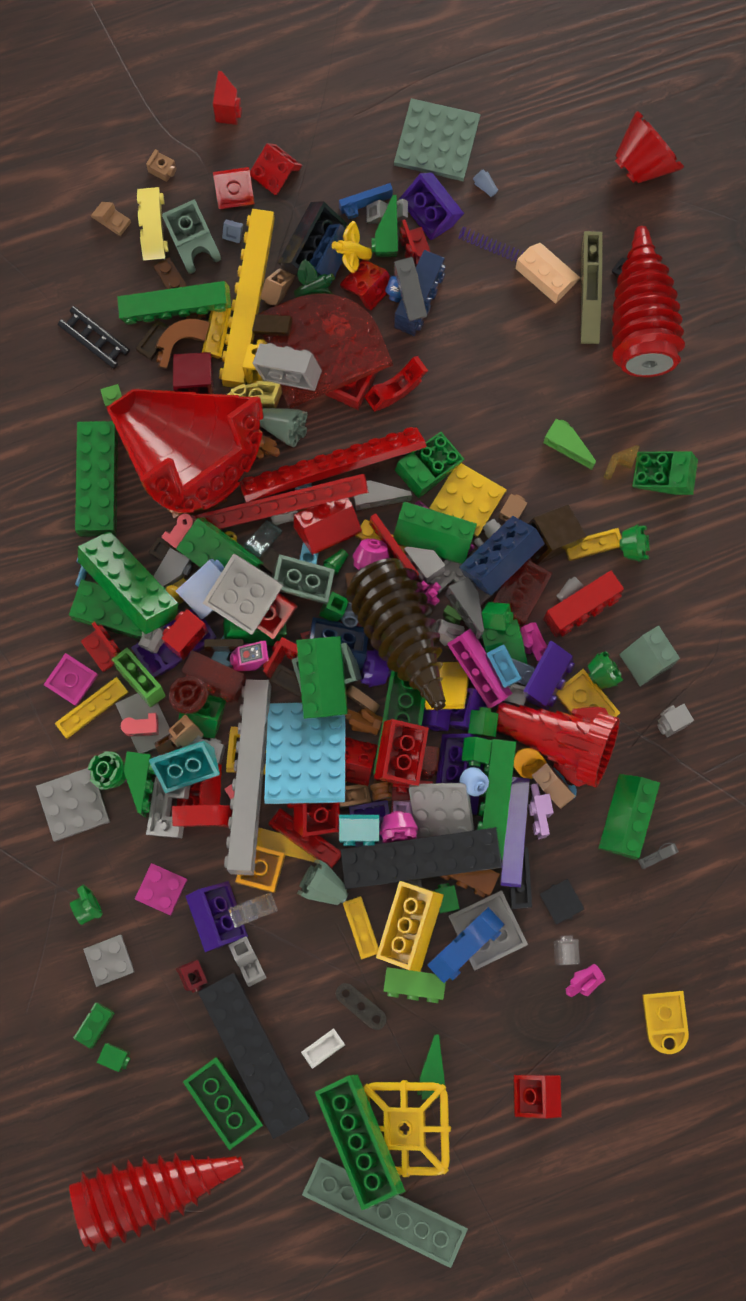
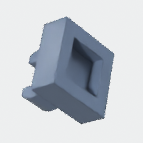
(232, 231)

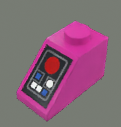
(249, 656)

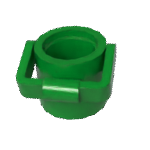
(86, 906)

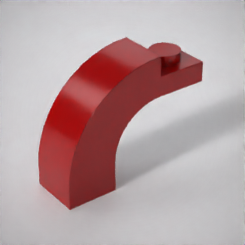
(399, 386)
(201, 815)

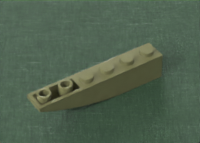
(591, 287)

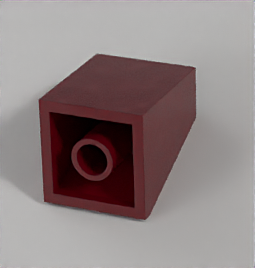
(193, 373)

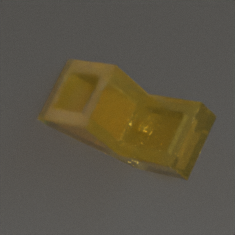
(624, 458)

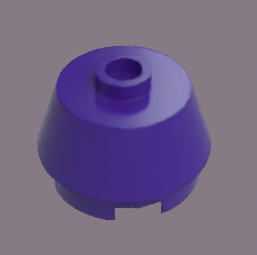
(374, 669)

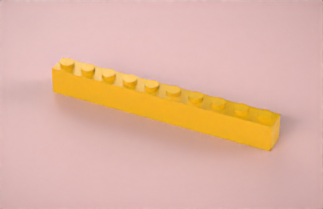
(248, 295)

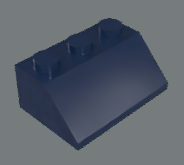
(352, 636)

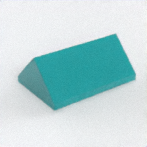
(185, 766)

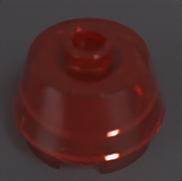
(188, 695)

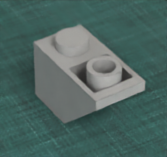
(425, 562)

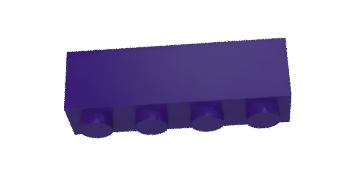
(451, 763)

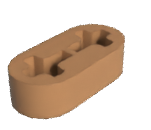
(362, 699)

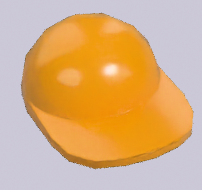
(528, 761)

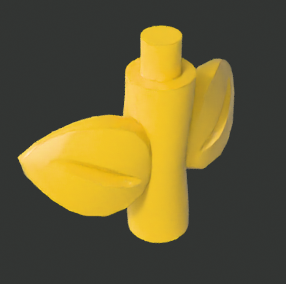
(351, 248)

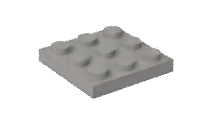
(243, 594)
(72, 804)
(441, 809)
(506, 943)

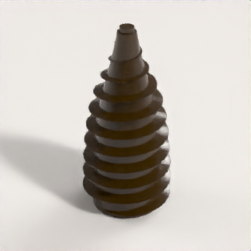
(399, 624)

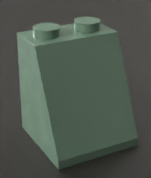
(649, 656)

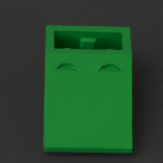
(429, 465)
(666, 472)
(139, 778)

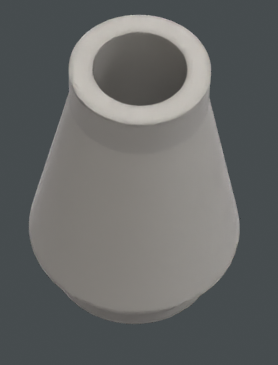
(571, 587)

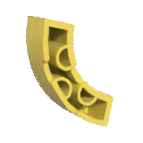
(150, 217)
(267, 391)

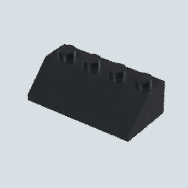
(308, 235)

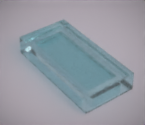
(263, 538)

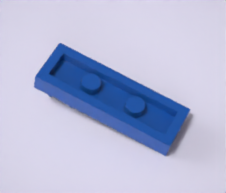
(351, 204)

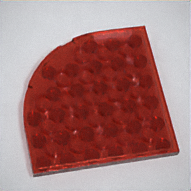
(338, 336)

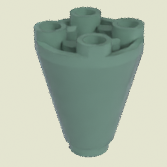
(285, 424)

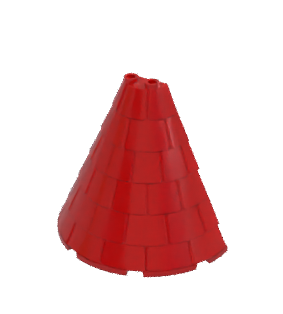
(188, 443)

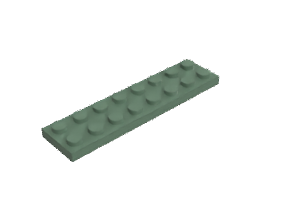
(394, 1218)

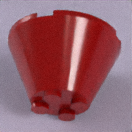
(645, 152)

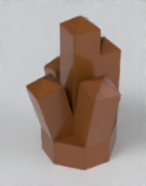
(268, 448)
(364, 721)

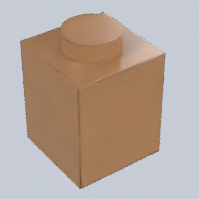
(513, 507)

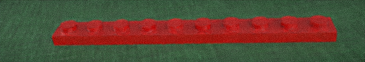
(287, 502)

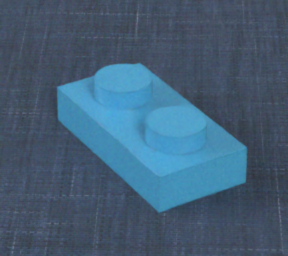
(504, 666)

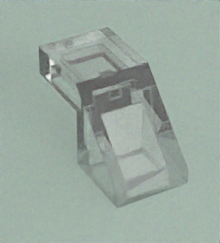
(253, 909)

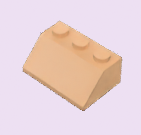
(546, 272)

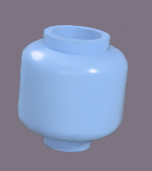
(475, 781)

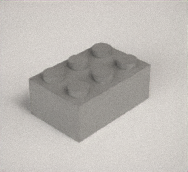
(287, 366)

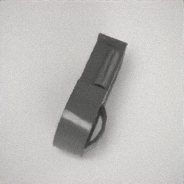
(658, 856)

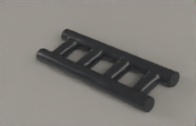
(95, 348)

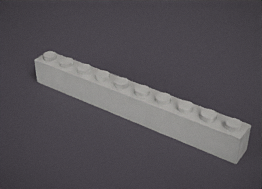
(249, 778)

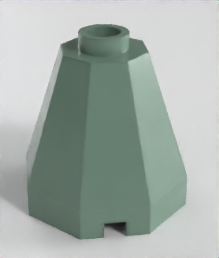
(322, 885)

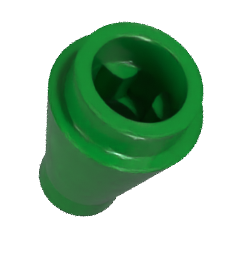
(336, 561)

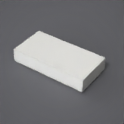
(323, 1048)

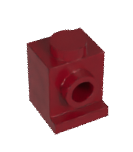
(199, 978)

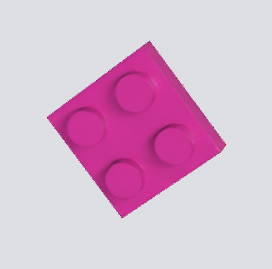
(71, 679)
(161, 889)

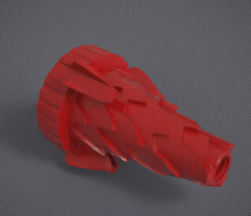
(575, 742)

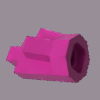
(431, 592)
(533, 640)
(585, 981)

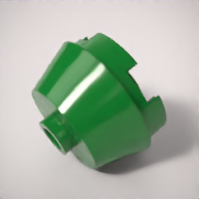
(635, 543)
(604, 671)
(107, 770)

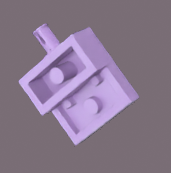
(540, 808)

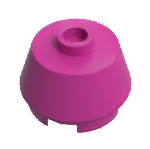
(368, 552)
(398, 827)

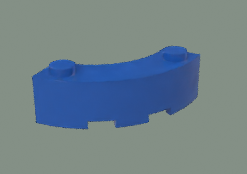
(465, 945)

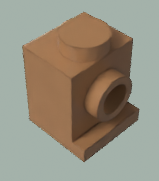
(156, 168)
(184, 732)

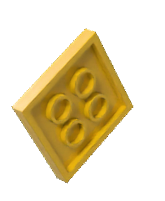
(468, 497)

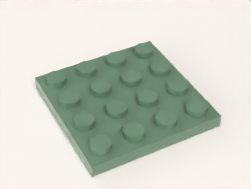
(437, 139)

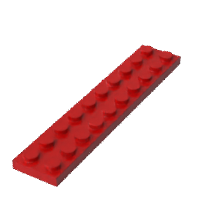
(332, 464)

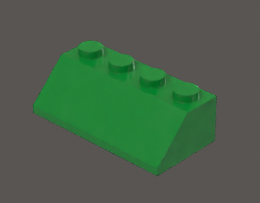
(434, 531)
(322, 677)
(629, 815)

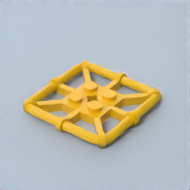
(415, 1119)

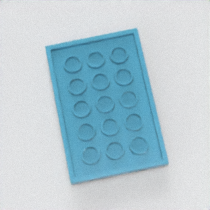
(304, 757)

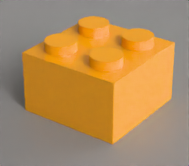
(266, 872)

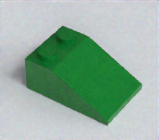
(386, 238)
(510, 638)

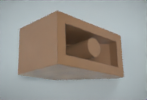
(276, 286)
(554, 785)

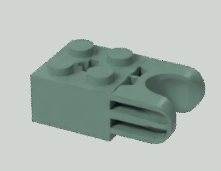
(192, 239)

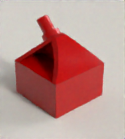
(315, 818)

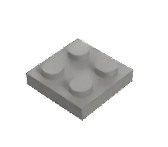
(109, 960)

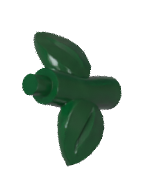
(311, 283)

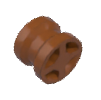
(380, 791)

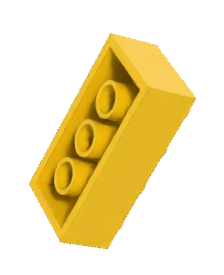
(409, 926)

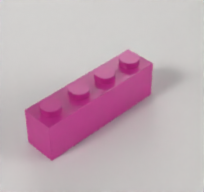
(479, 668)

